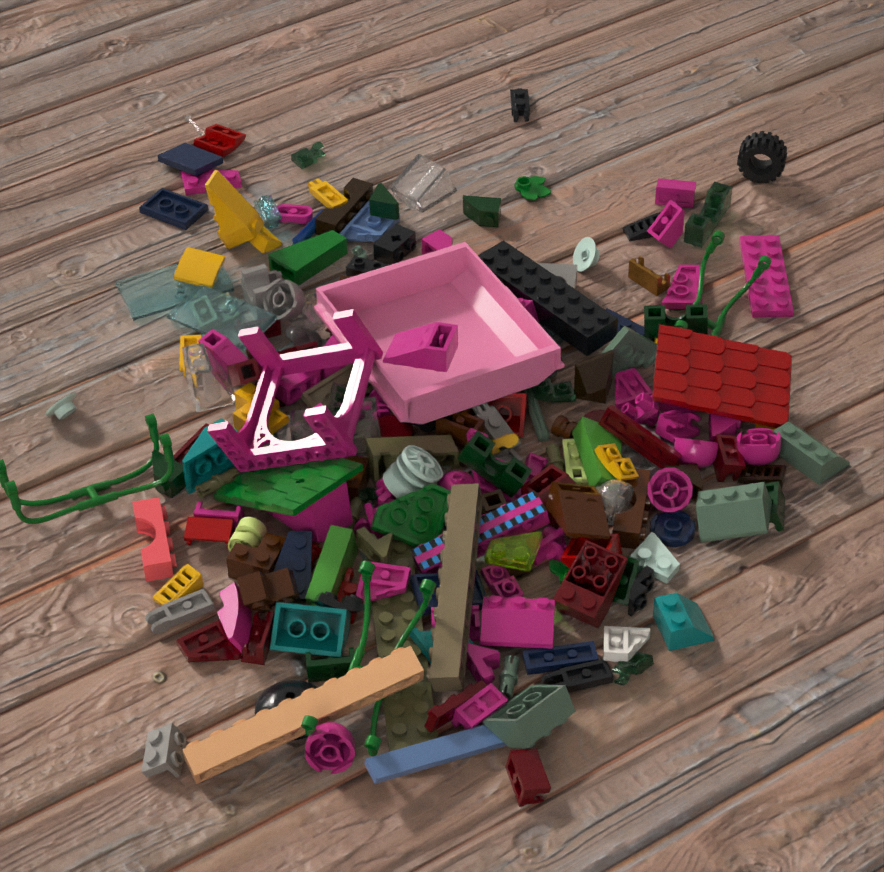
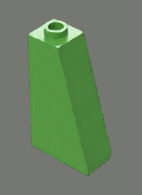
(587, 437)
(336, 556)

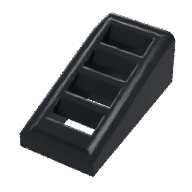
(641, 227)

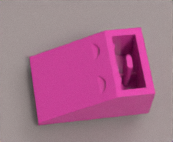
(424, 347)

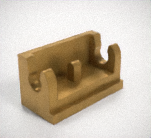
(647, 278)

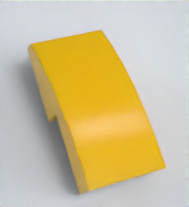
(612, 460)

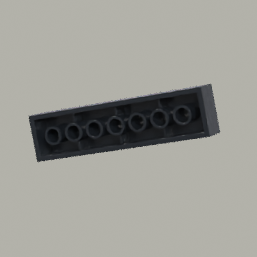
(556, 303)

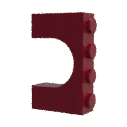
(250, 370)

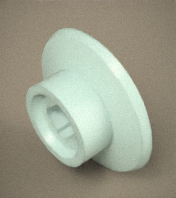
(585, 254)
(63, 407)

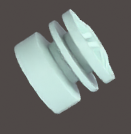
(412, 471)

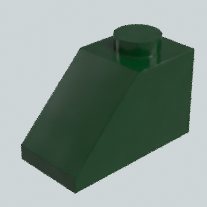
(482, 210)
(175, 482)
(630, 573)

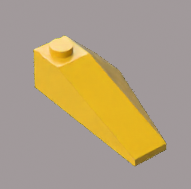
(234, 214)

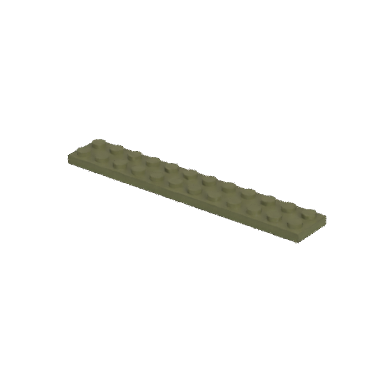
(407, 708)

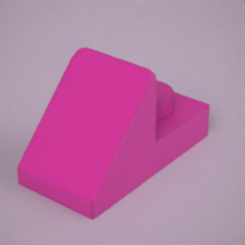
(482, 662)

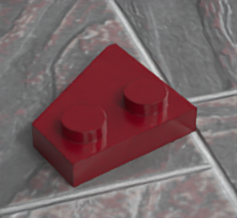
(208, 644)

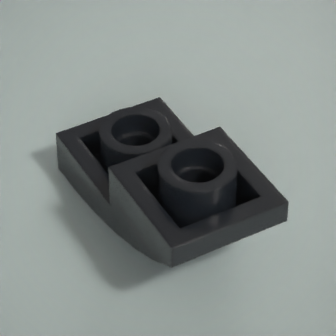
(640, 587)
(352, 603)

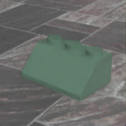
(809, 453)
(733, 512)
(531, 715)

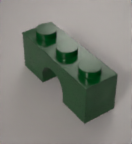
(695, 316)
(504, 475)

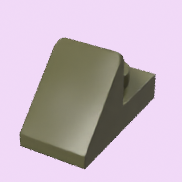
(375, 549)

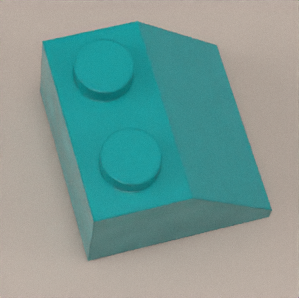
(680, 621)

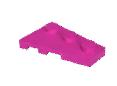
(683, 288)

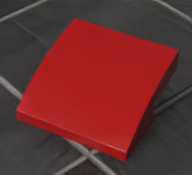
(219, 140)

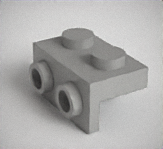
(164, 751)

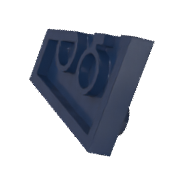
(298, 557)

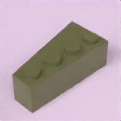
(385, 450)

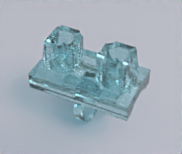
(268, 211)

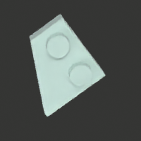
(657, 557)

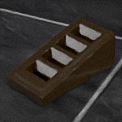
(766, 474)

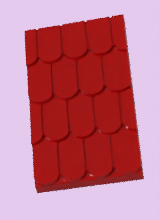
(721, 377)

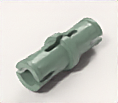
(508, 677)

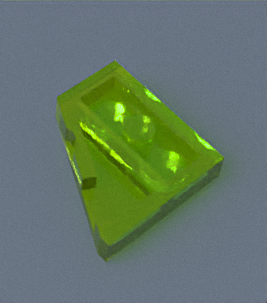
(514, 551)

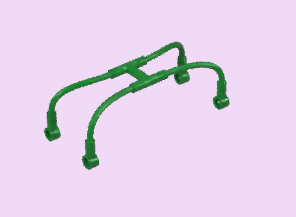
(717, 327)
(95, 500)
(427, 588)

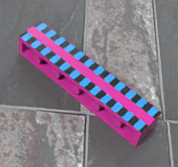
(510, 519)

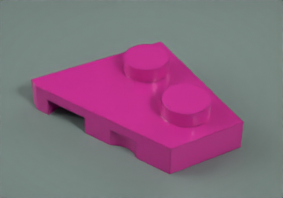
(628, 386)

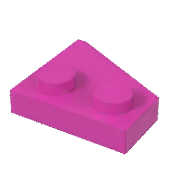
(386, 581)

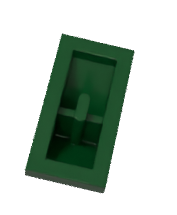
(383, 203)

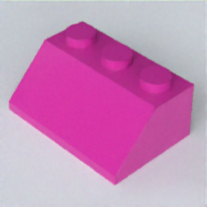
(517, 622)

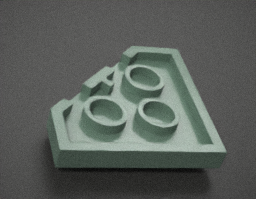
(631, 351)

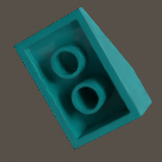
(204, 460)

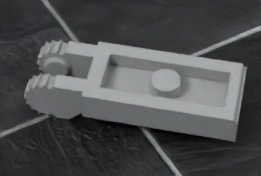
(179, 611)

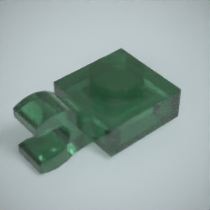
(306, 157)
(635, 666)

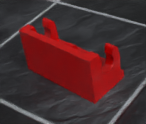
(208, 529)

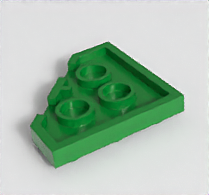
(413, 517)

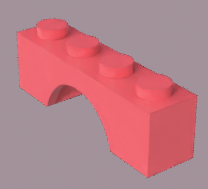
(156, 556)

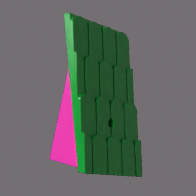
(298, 495)

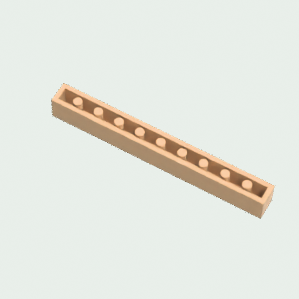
(283, 723)

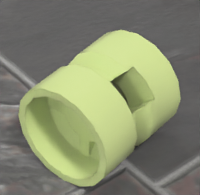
(248, 532)

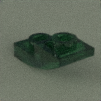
(554, 392)

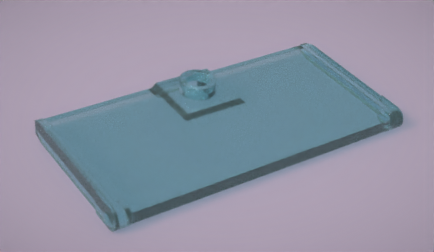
(158, 292)
(211, 309)

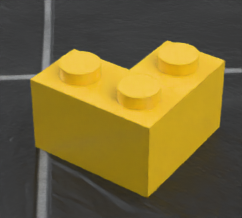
(243, 401)

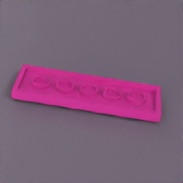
(770, 292)

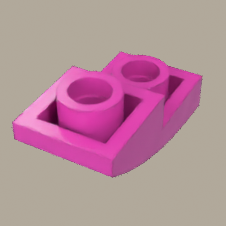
(501, 582)

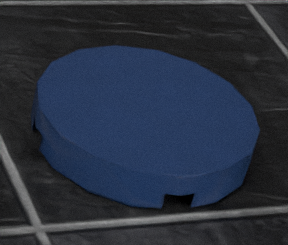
(673, 528)

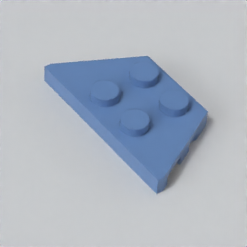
(367, 227)

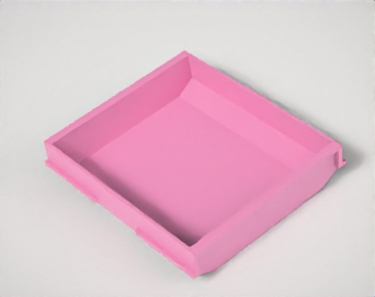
(498, 339)

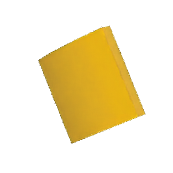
(199, 267)

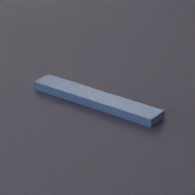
(431, 753)

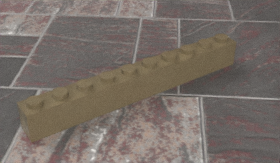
(456, 588)

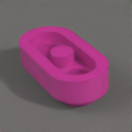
(295, 213)

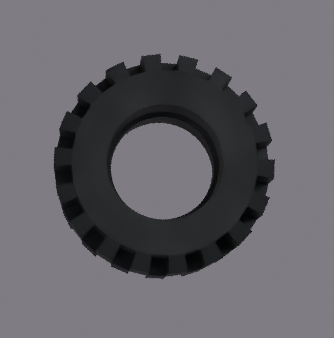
(762, 169)

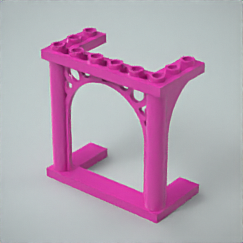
(333, 434)

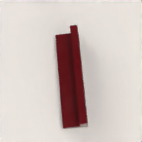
(639, 438)

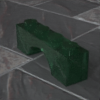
(701, 226)

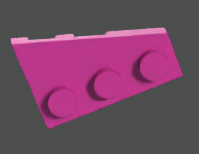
(196, 184)

